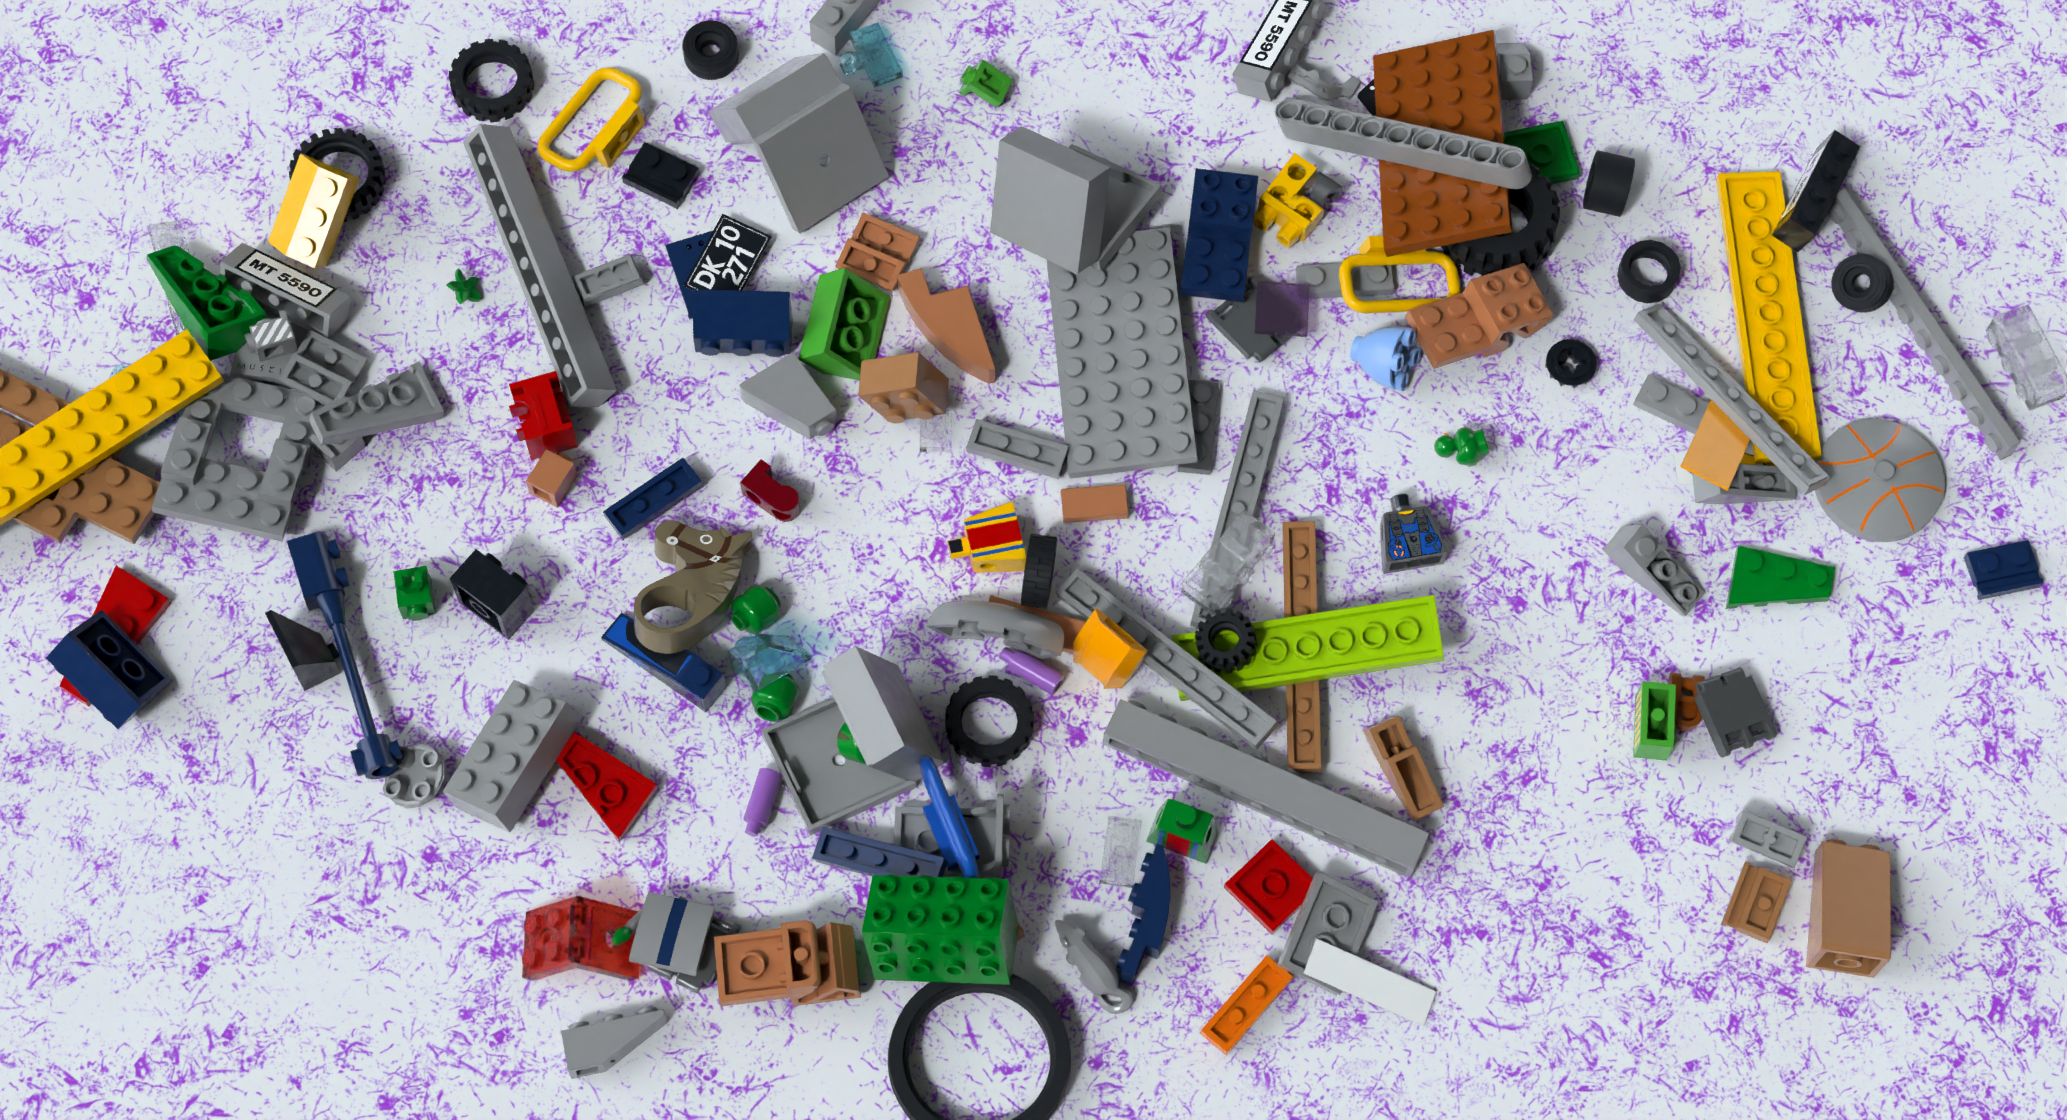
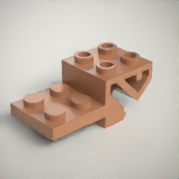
(1480, 317)
(788, 963)

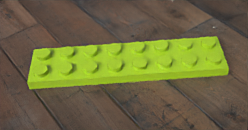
(1332, 644)

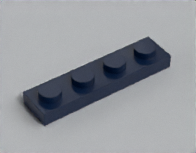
(873, 856)

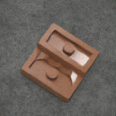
(878, 251)

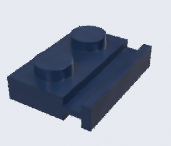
(2003, 569)

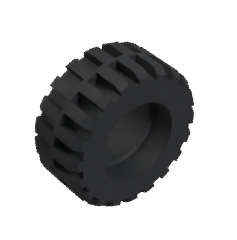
(1528, 245)

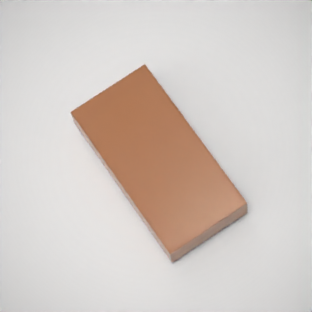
(1094, 503)

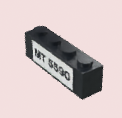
(1816, 191)

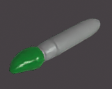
(625, 933)

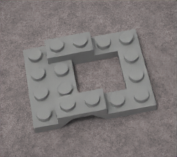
(229, 493)

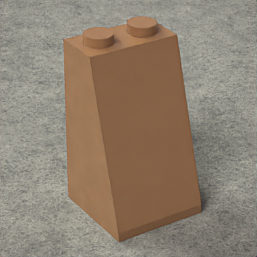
(1850, 909)

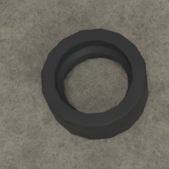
(1653, 250)

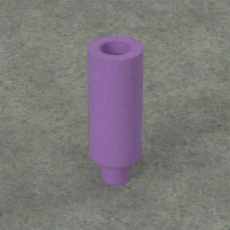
(1032, 670)
(762, 800)

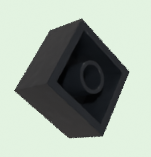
(492, 593)

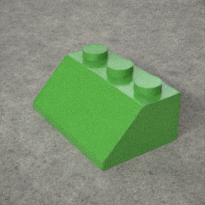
(843, 324)

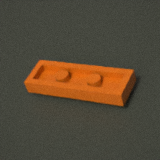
(1246, 1005)

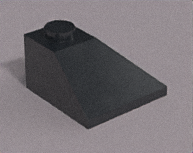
(306, 650)

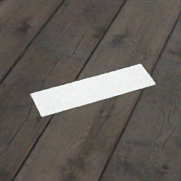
(1369, 982)

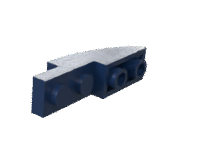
(1151, 904)

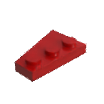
(606, 783)

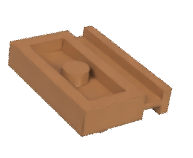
(1756, 902)

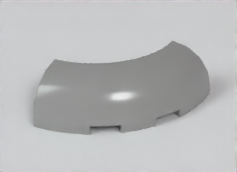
(1017, 626)

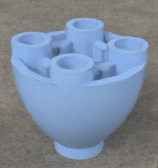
(1387, 355)

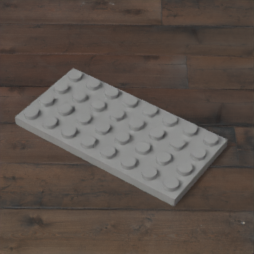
(1123, 360)

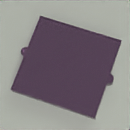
(1282, 309)

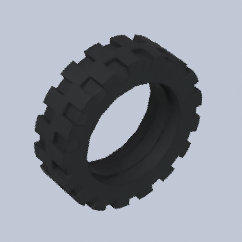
(490, 52)
(986, 688)

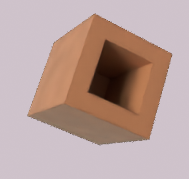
(552, 477)

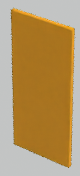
(1716, 448)

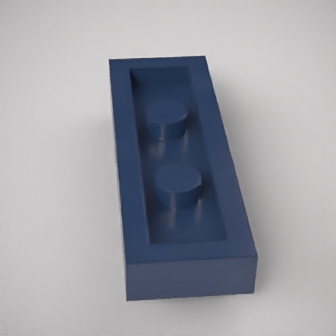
(652, 498)

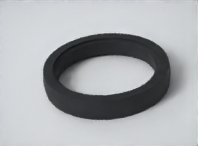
(1018, 991)

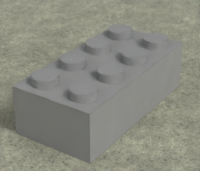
(511, 755)

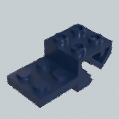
(1219, 235)

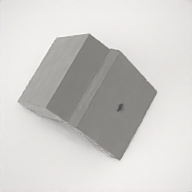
(793, 122)
(1066, 201)
(885, 725)

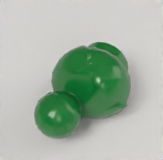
(1468, 443)

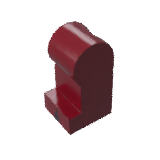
(770, 495)

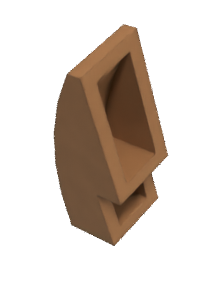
(1403, 767)

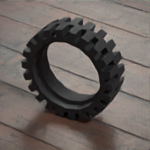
(354, 144)

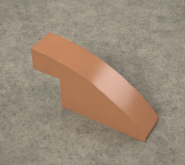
(948, 324)

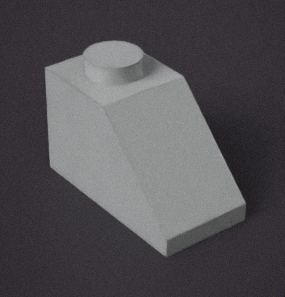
(1514, 71)

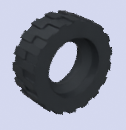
(1038, 571)

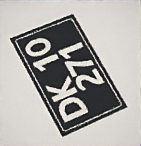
(728, 257)

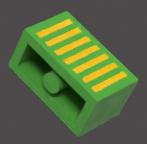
(1654, 720)

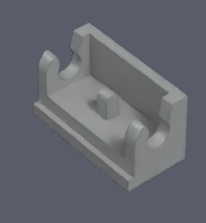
(1768, 838)

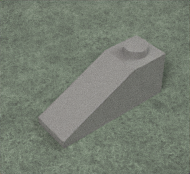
(1749, 485)

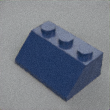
(742, 322)
(108, 669)

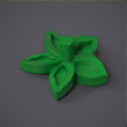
(464, 288)

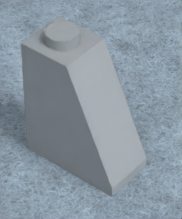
(790, 397)

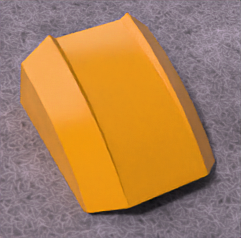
(1107, 651)

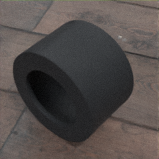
(1608, 183)

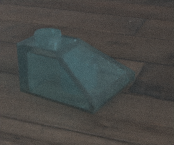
(765, 658)

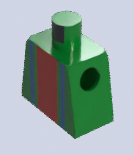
(1184, 830)

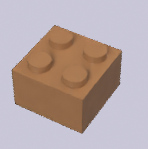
(903, 387)

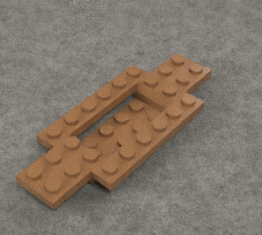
(103, 495)

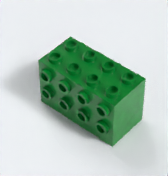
(941, 929)

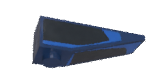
(680, 671)

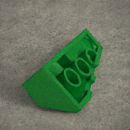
(205, 303)

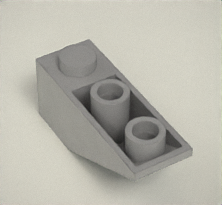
(1653, 568)
(601, 1045)

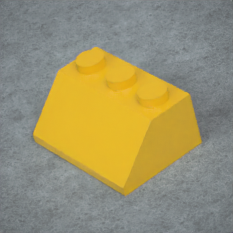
(313, 211)

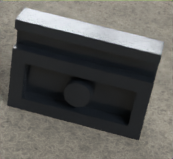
(661, 175)

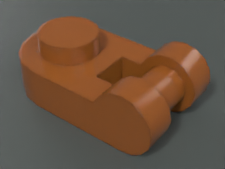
(1686, 711)

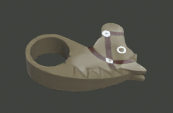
(704, 583)

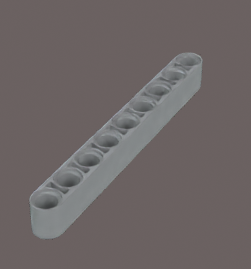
(1404, 143)

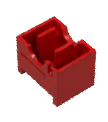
(543, 414)

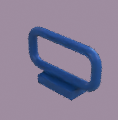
(948, 823)

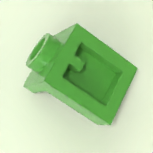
(985, 82)

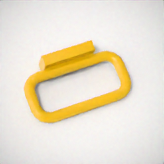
(611, 138)
(1373, 254)

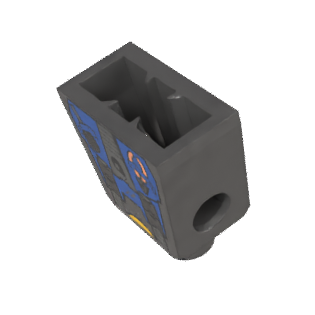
(1409, 537)

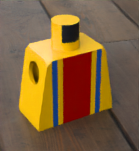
(991, 541)

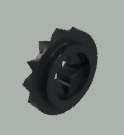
(1580, 354)

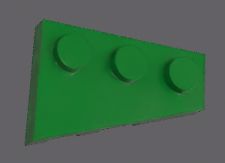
(1774, 578)

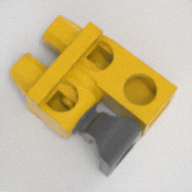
(1289, 208)

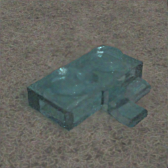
(872, 54)

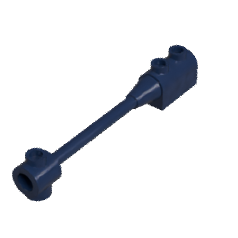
(324, 589)

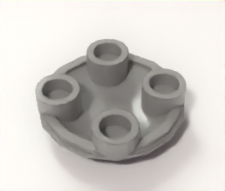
(417, 777)

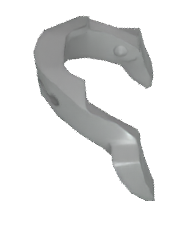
(1320, 88)

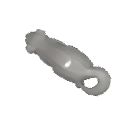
(1096, 970)

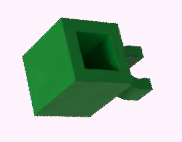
(414, 593)

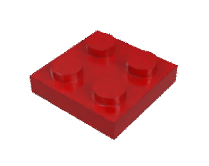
(1270, 886)

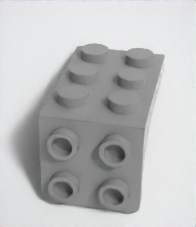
(985, 825)

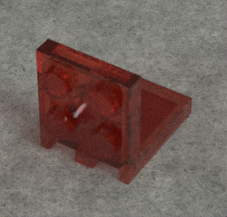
(577, 940)

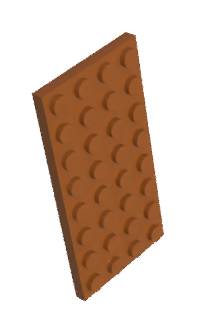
(1453, 90)

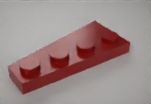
(131, 606)

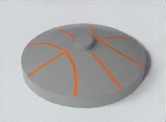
(1880, 481)

